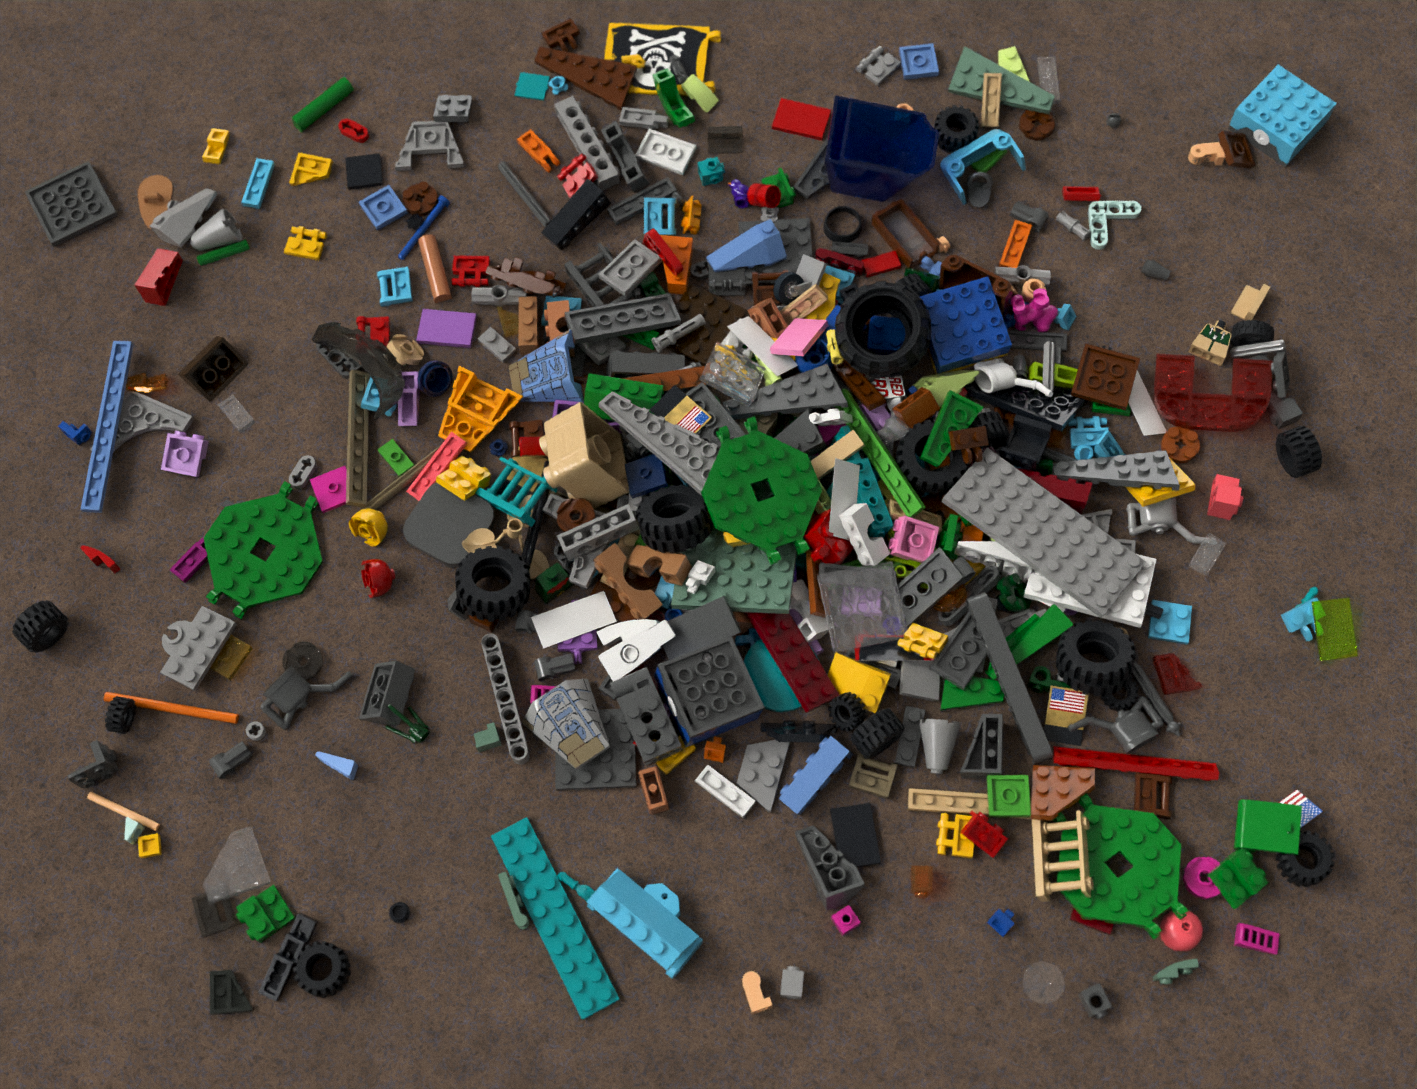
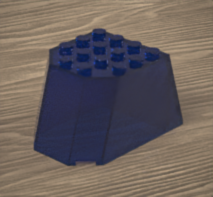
(877, 148)

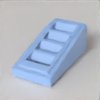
(342, 765)

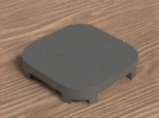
(444, 521)

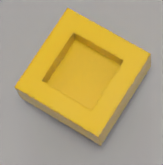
(149, 845)

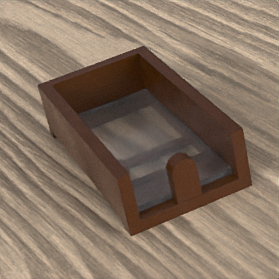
(905, 233)

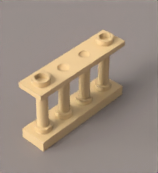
(1044, 867)

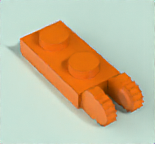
(537, 149)

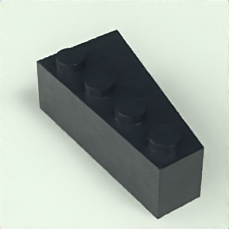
(576, 215)

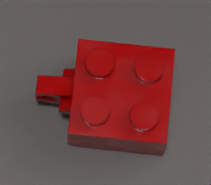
(824, 544)

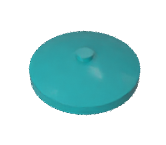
(769, 680)

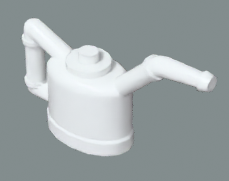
(997, 376)

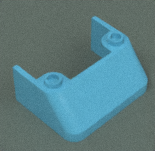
(955, 164)

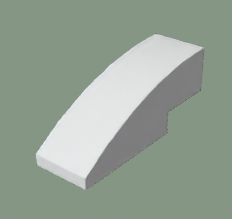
(624, 630)

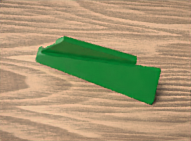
(1034, 635)

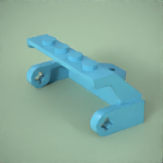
(647, 919)

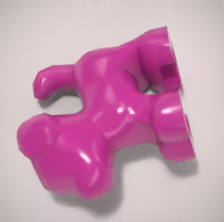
(1037, 311)

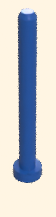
(428, 221)

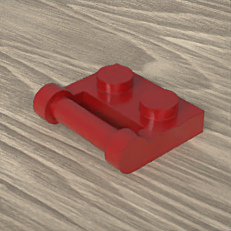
(378, 328)

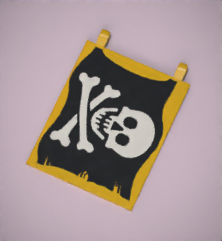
(656, 46)

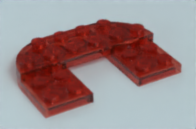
(1211, 412)

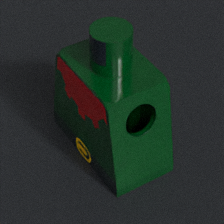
(552, 583)

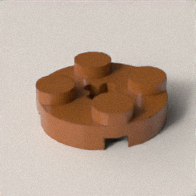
(1187, 437)

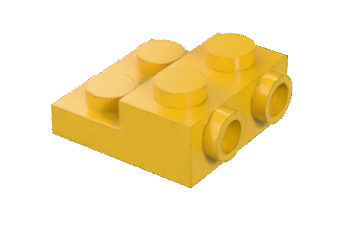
(464, 477)

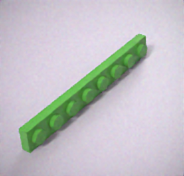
(882, 459)

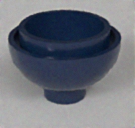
(438, 380)

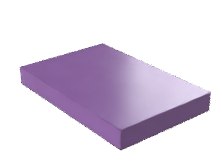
(446, 328)

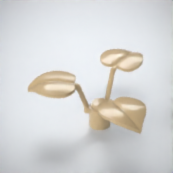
(483, 537)

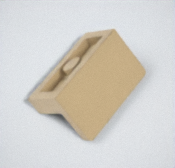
(1249, 302)

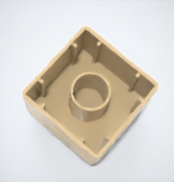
(584, 456)

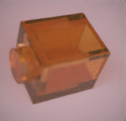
(921, 881)

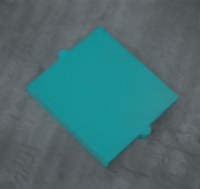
(532, 86)

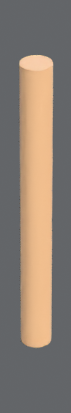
(123, 811)

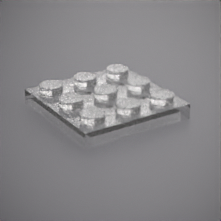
(732, 374)

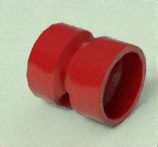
(764, 195)

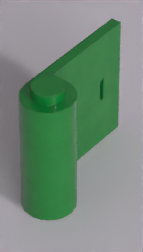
(1265, 827)

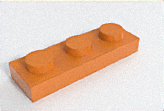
(1015, 244)

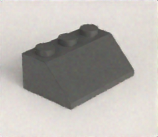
(387, 686)

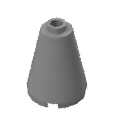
(216, 232)
(938, 742)

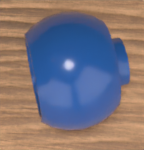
(814, 354)

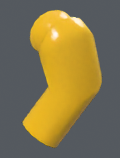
(634, 59)

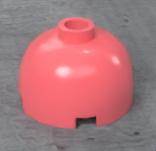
(1176, 937)

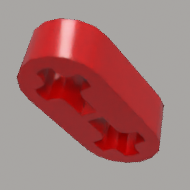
(354, 127)

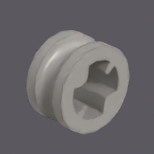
(261, 733)

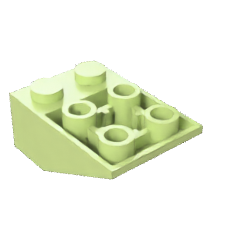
(942, 383)

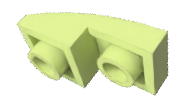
(700, 92)

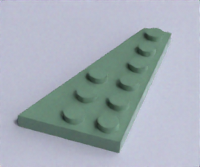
(1015, 90)

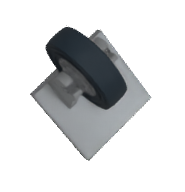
(792, 285)

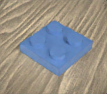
(918, 61)
(383, 207)

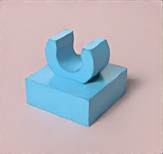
(1065, 316)

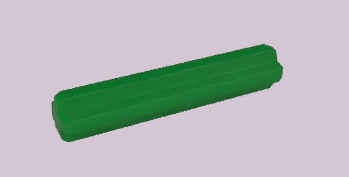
(223, 252)

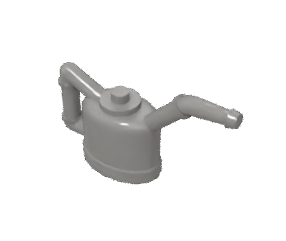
(1158, 518)

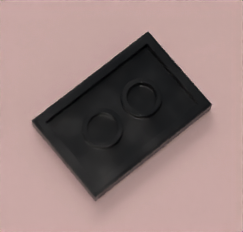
(856, 834)

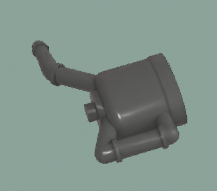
(291, 692)
(1130, 727)

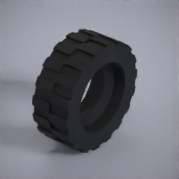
(1251, 332)

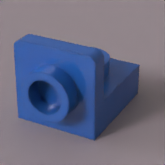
(77, 435)

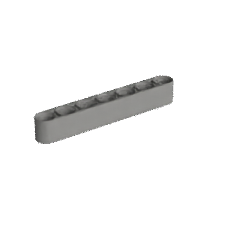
(501, 690)

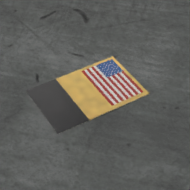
(681, 410)
(1063, 709)

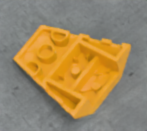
(475, 408)

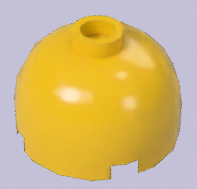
(369, 523)

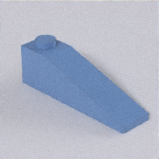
(754, 247)

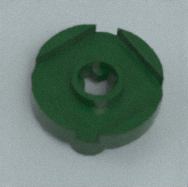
(1008, 587)

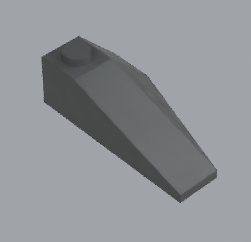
(832, 874)

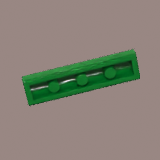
(322, 104)

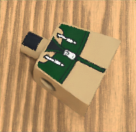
(1212, 343)

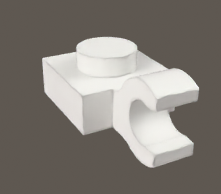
(699, 574)

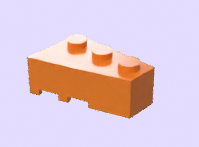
(683, 250)

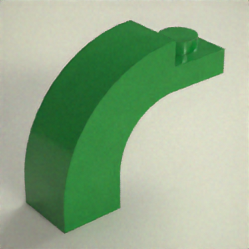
(671, 99)

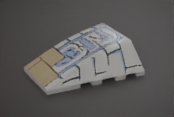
(569, 722)

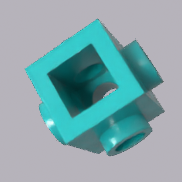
(710, 171)

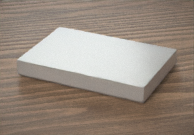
(665, 151)

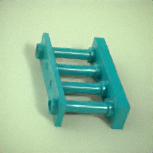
(512, 507)

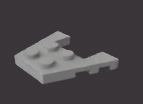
(429, 138)

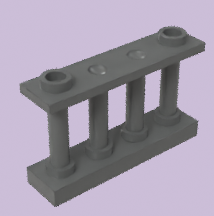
(585, 285)

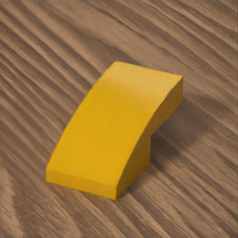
(216, 146)

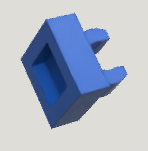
(1001, 921)

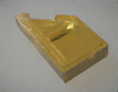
(509, 322)

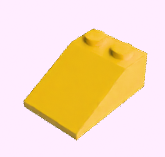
(859, 679)

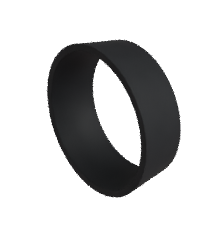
(842, 238)

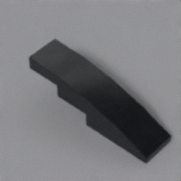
(283, 961)

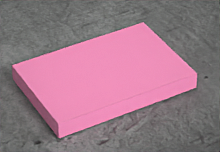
(799, 337)

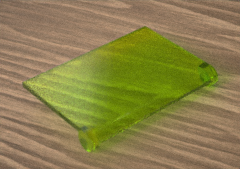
(1334, 629)

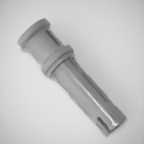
(671, 336)

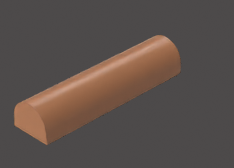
(434, 268)

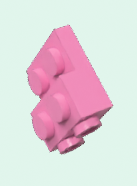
(913, 539)

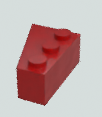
(159, 277)

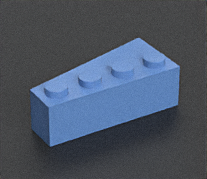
(814, 775)

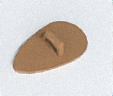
(153, 197)

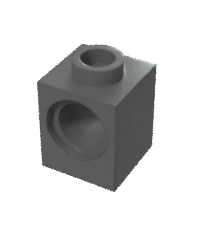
(1098, 992)

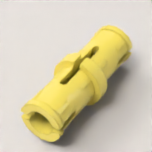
(836, 356)

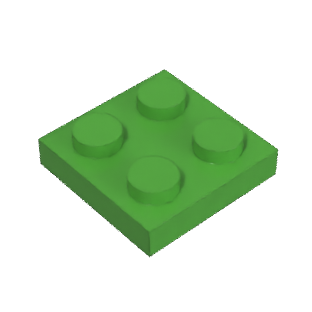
(1008, 796)

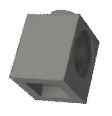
(792, 983)

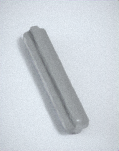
(1258, 348)
(1048, 365)

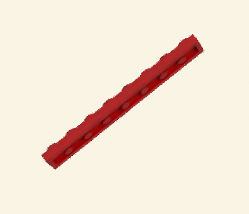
(1135, 763)

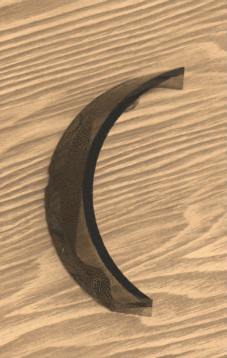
(371, 356)

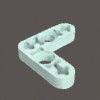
(1101, 216)

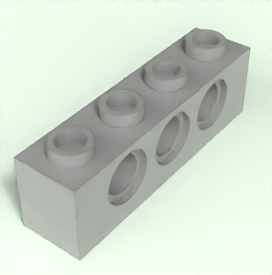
(598, 532)

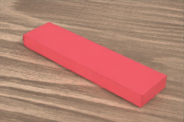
(438, 464)

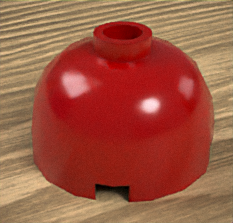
(377, 575)

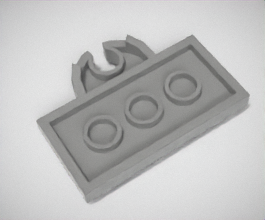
(195, 646)

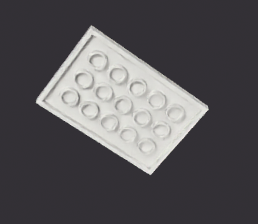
(1127, 609)

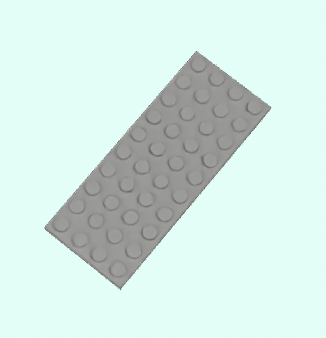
(1044, 532)

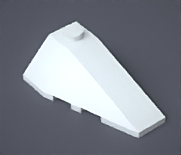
(993, 554)

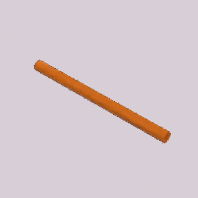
(177, 708)

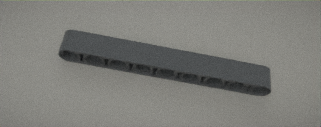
(1009, 678)

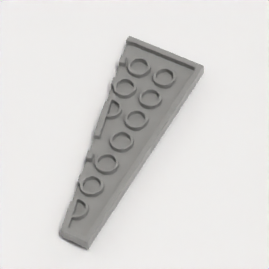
(672, 444)

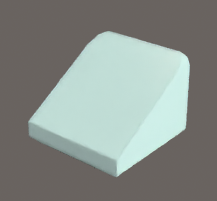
(132, 830)

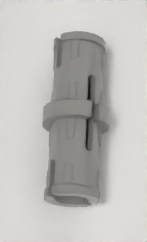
(1073, 225)

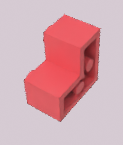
(1225, 497)

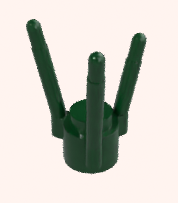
(418, 732)

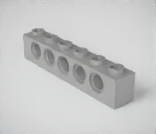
(586, 141)

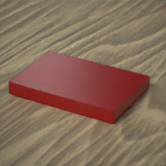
(801, 119)

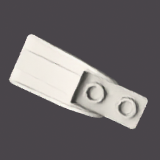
(635, 650)

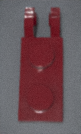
(840, 261)

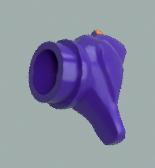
(739, 193)

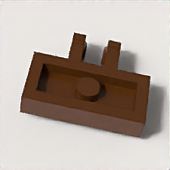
(560, 33)
(967, 439)

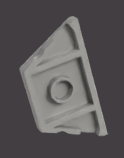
(762, 771)

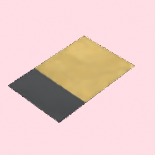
(533, 464)

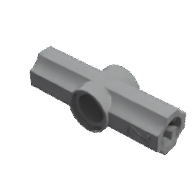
(1012, 275)
(510, 296)

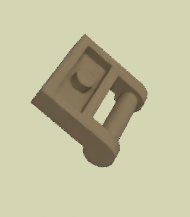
(870, 781)

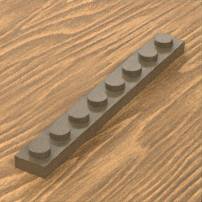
(357, 441)

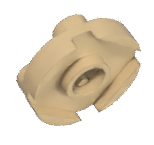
(405, 351)

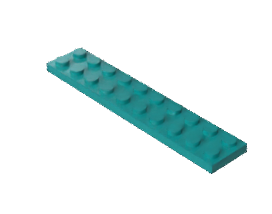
(555, 919)

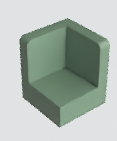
(488, 738)

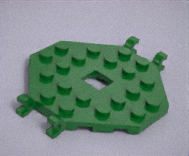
(733, 501)
(287, 568)
(1143, 890)

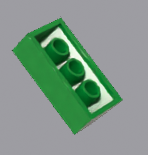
(639, 393)

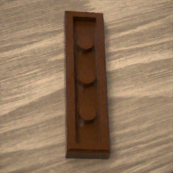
(859, 385)

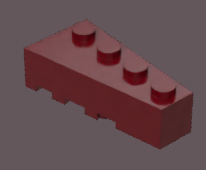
(1068, 491)

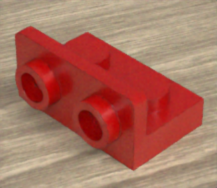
(984, 835)

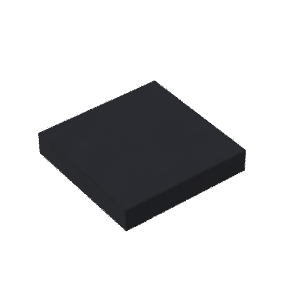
(364, 171)

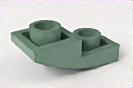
(1170, 973)

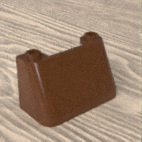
(958, 271)

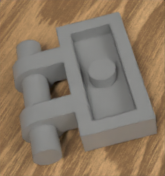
(882, 69)

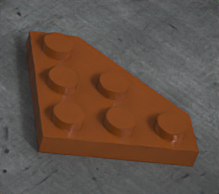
(1058, 789)

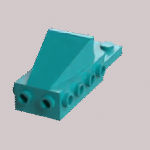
(867, 492)

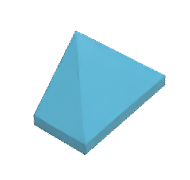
(1107, 446)

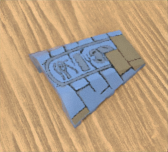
(547, 373)

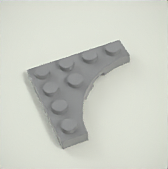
(145, 414)
(583, 565)

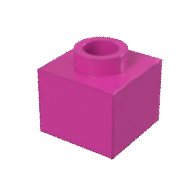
(844, 927)

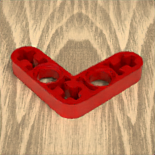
(655, 243)

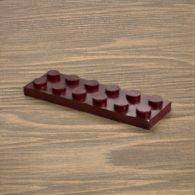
(794, 659)

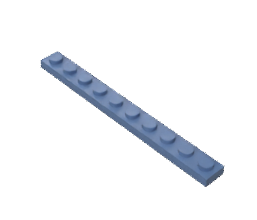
(107, 427)

